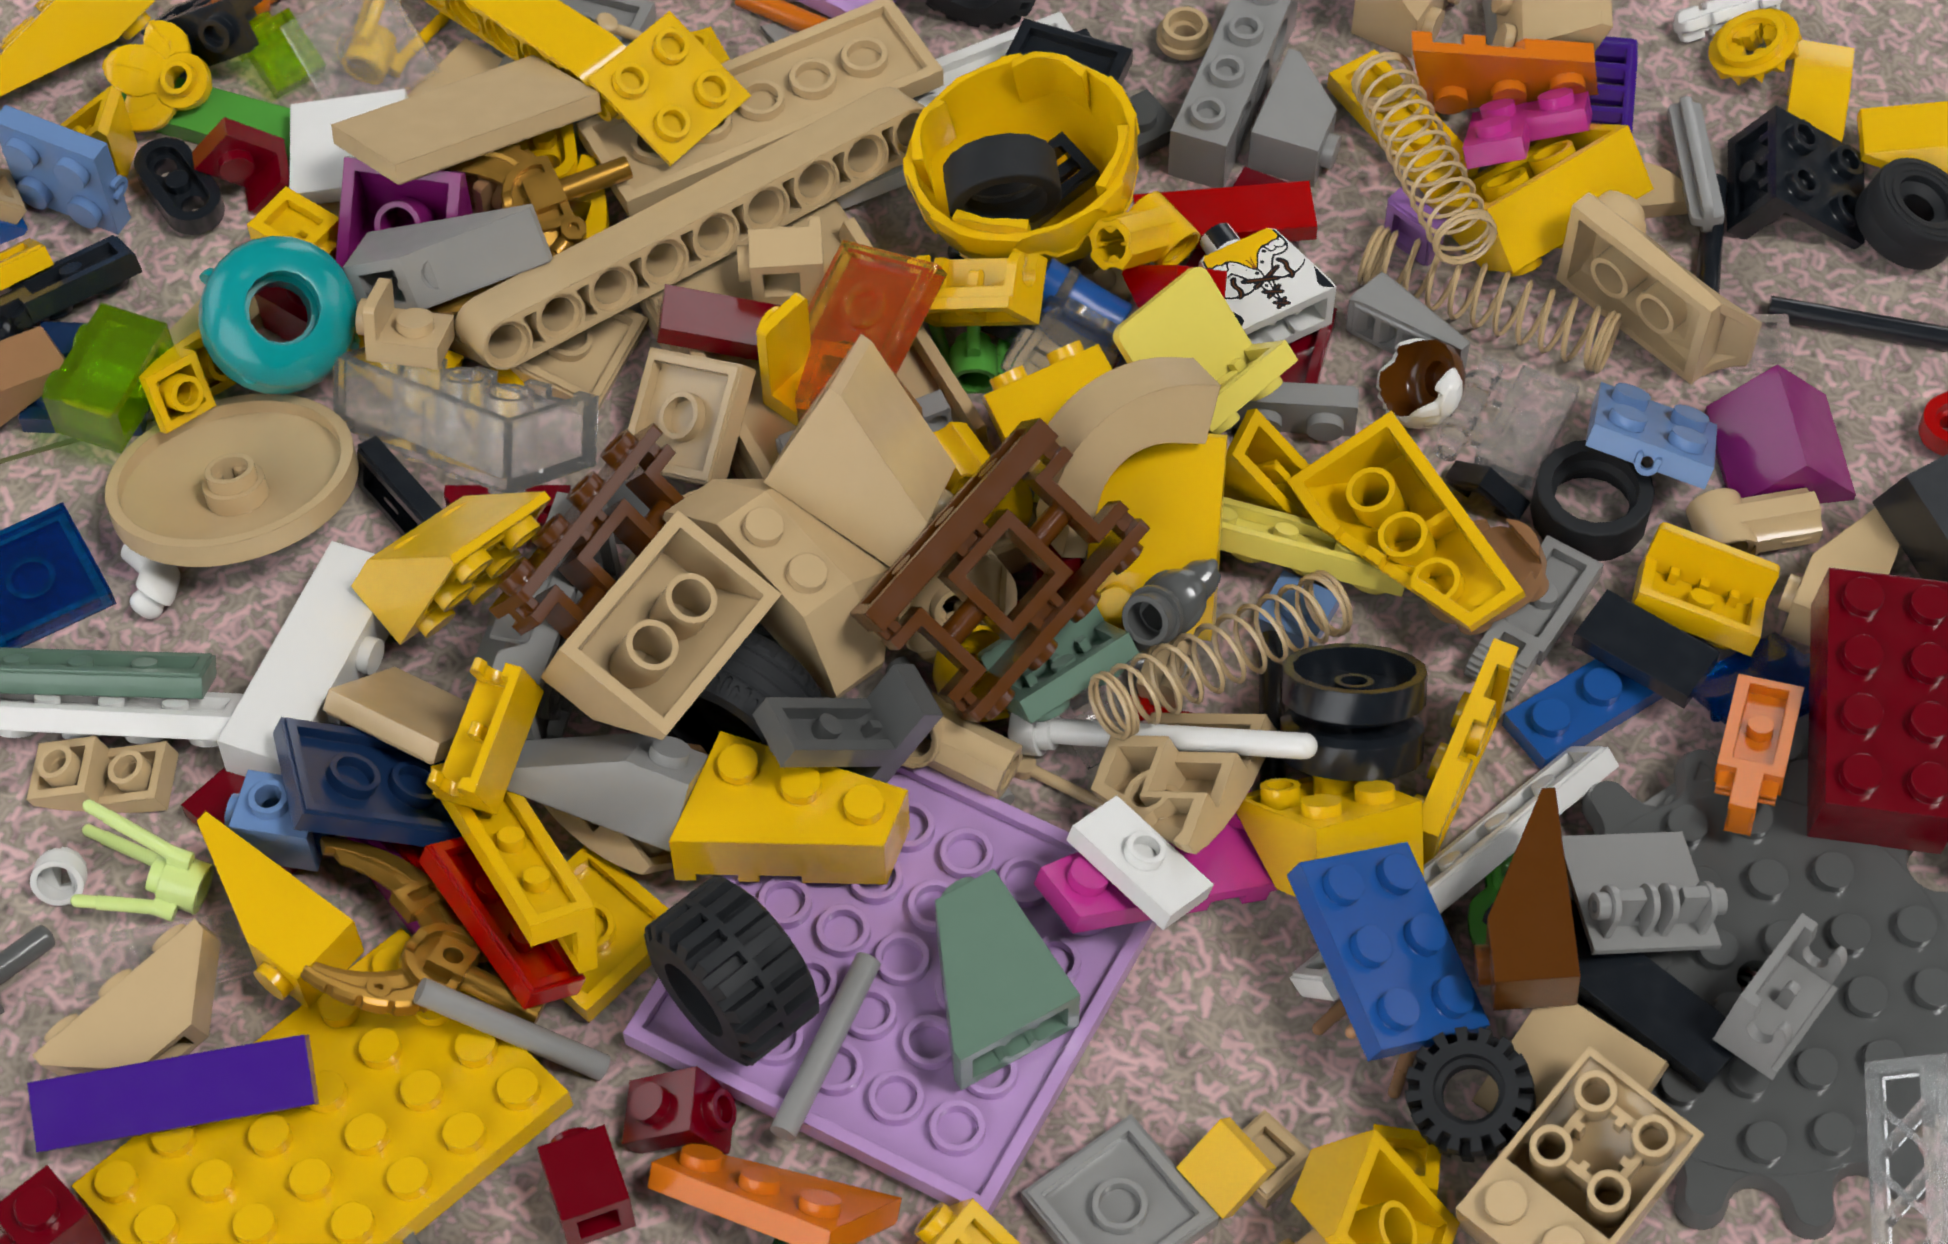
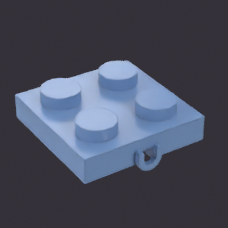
(63, 170)
(1634, 427)

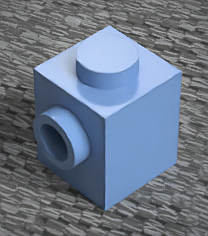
(264, 821)

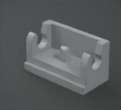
(1781, 1001)

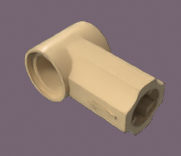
(1757, 521)
(968, 753)

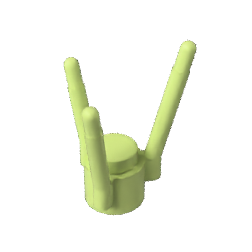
(174, 873)

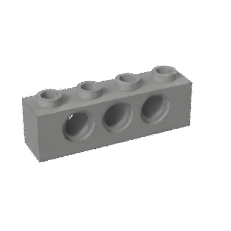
(1229, 89)

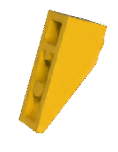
(279, 916)

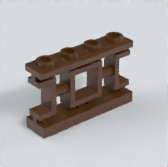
(585, 531)
(962, 533)

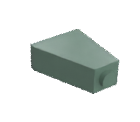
(997, 979)

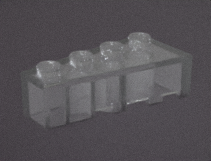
(467, 421)

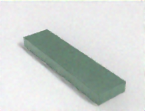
(106, 673)

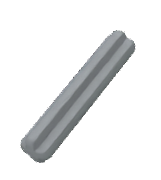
(1696, 164)

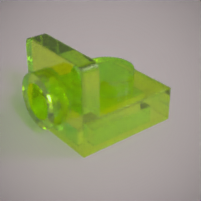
(274, 55)

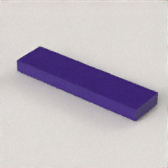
(172, 1093)

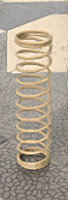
(1456, 217)
(1377, 258)
(1131, 714)

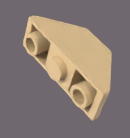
(142, 1012)

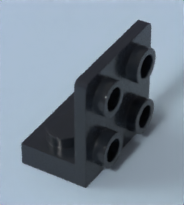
(1796, 170)

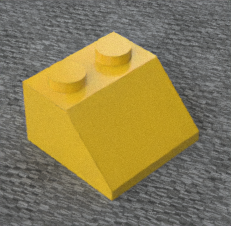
(1042, 393)

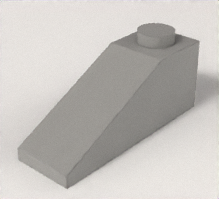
(612, 781)

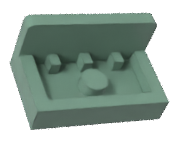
(1081, 652)

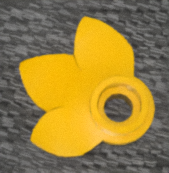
(150, 75)

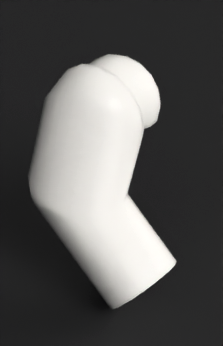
(155, 584)

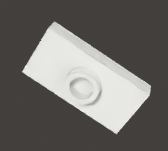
(1139, 862)

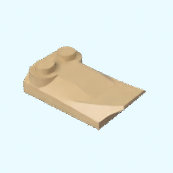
(1661, 303)

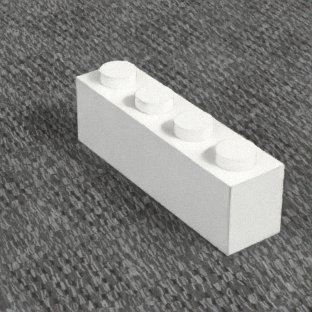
(321, 645)

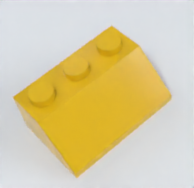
(1536, 194)

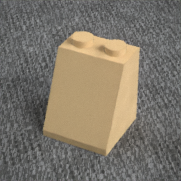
(865, 458)

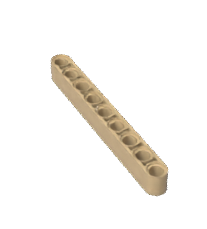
(688, 230)

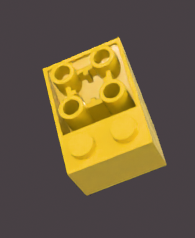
(448, 560)

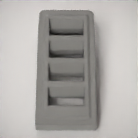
(1389, 314)

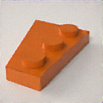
(773, 1199)

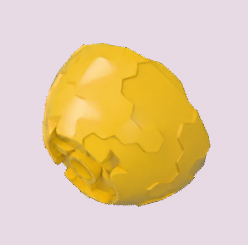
(1035, 97)

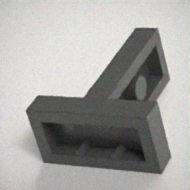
(853, 734)

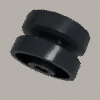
(1359, 709)

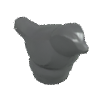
(1170, 603)

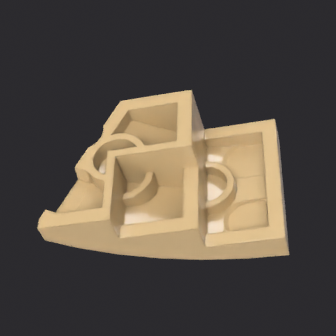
(1177, 792)

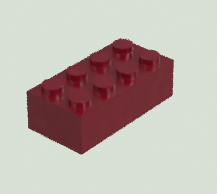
(1879, 711)

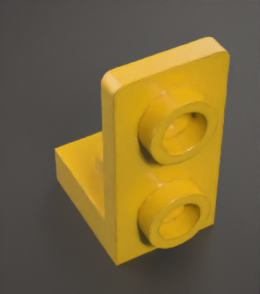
(782, 354)

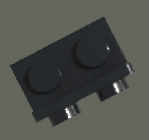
(215, 28)

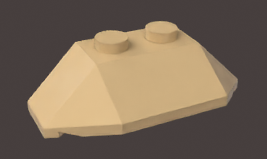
(809, 565)

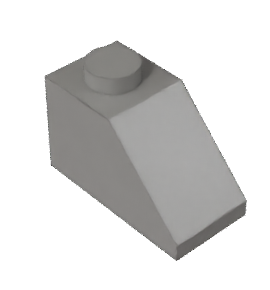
(1295, 126)

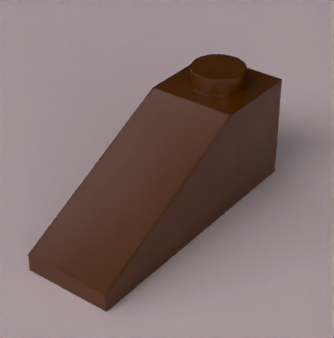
(1530, 928)

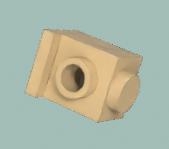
(783, 261)

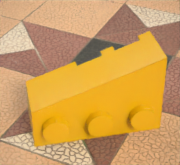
(787, 821)

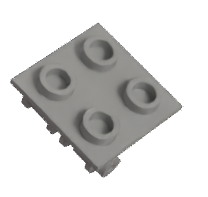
(1641, 893)

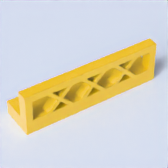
(531, 876)

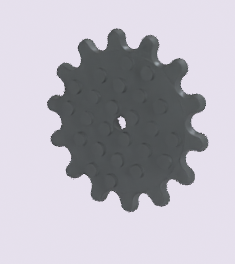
(1890, 1002)

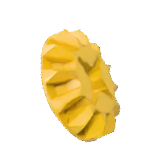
(1745, 34)

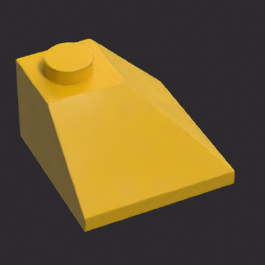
(1369, 1195)

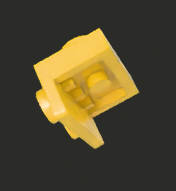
(1705, 587)

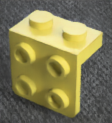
(1197, 323)

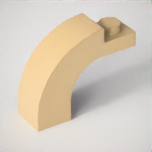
(1120, 415)

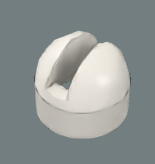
(46, 876)

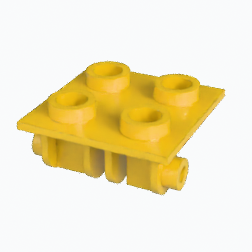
(668, 89)

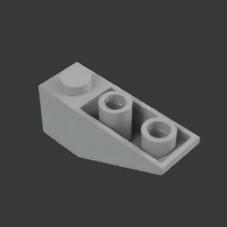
(448, 255)

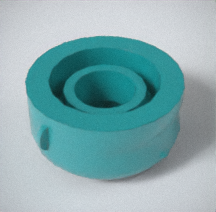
(246, 354)

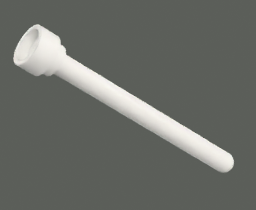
(1047, 735)

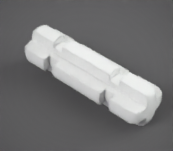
(1693, 23)

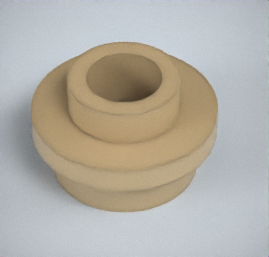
(1184, 34)

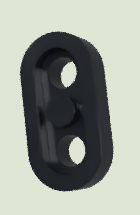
(181, 189)

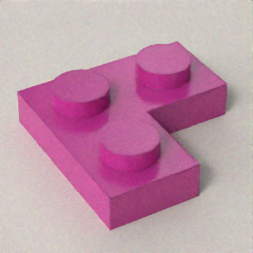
(1504, 130)

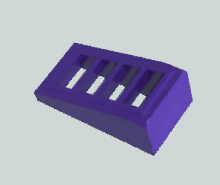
(1615, 63)

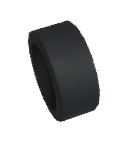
(1003, 177)
(1597, 540)

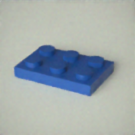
(1386, 949)

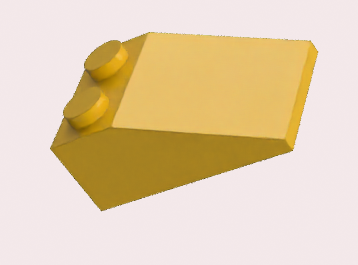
(1181, 500)

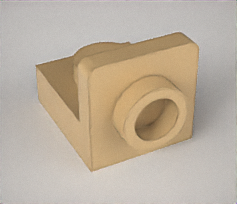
(402, 335)

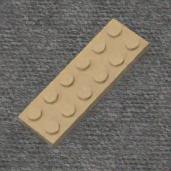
(789, 89)

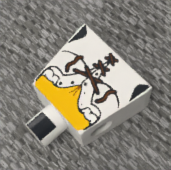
(1269, 284)

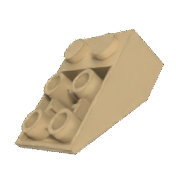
(1581, 1163)

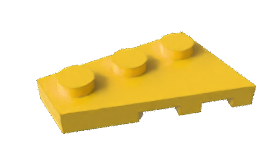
(1457, 762)

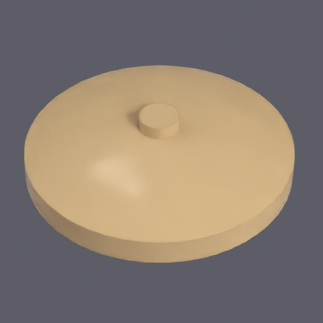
(232, 481)

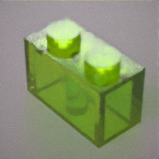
(98, 386)

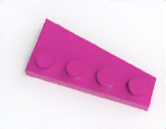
(1092, 902)

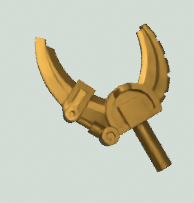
(534, 181)
(437, 951)

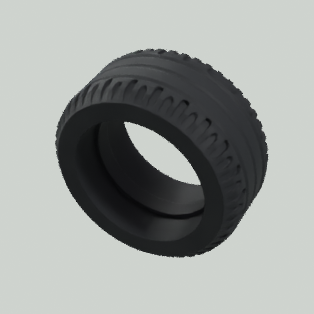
(730, 699)

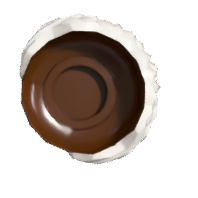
(1422, 382)

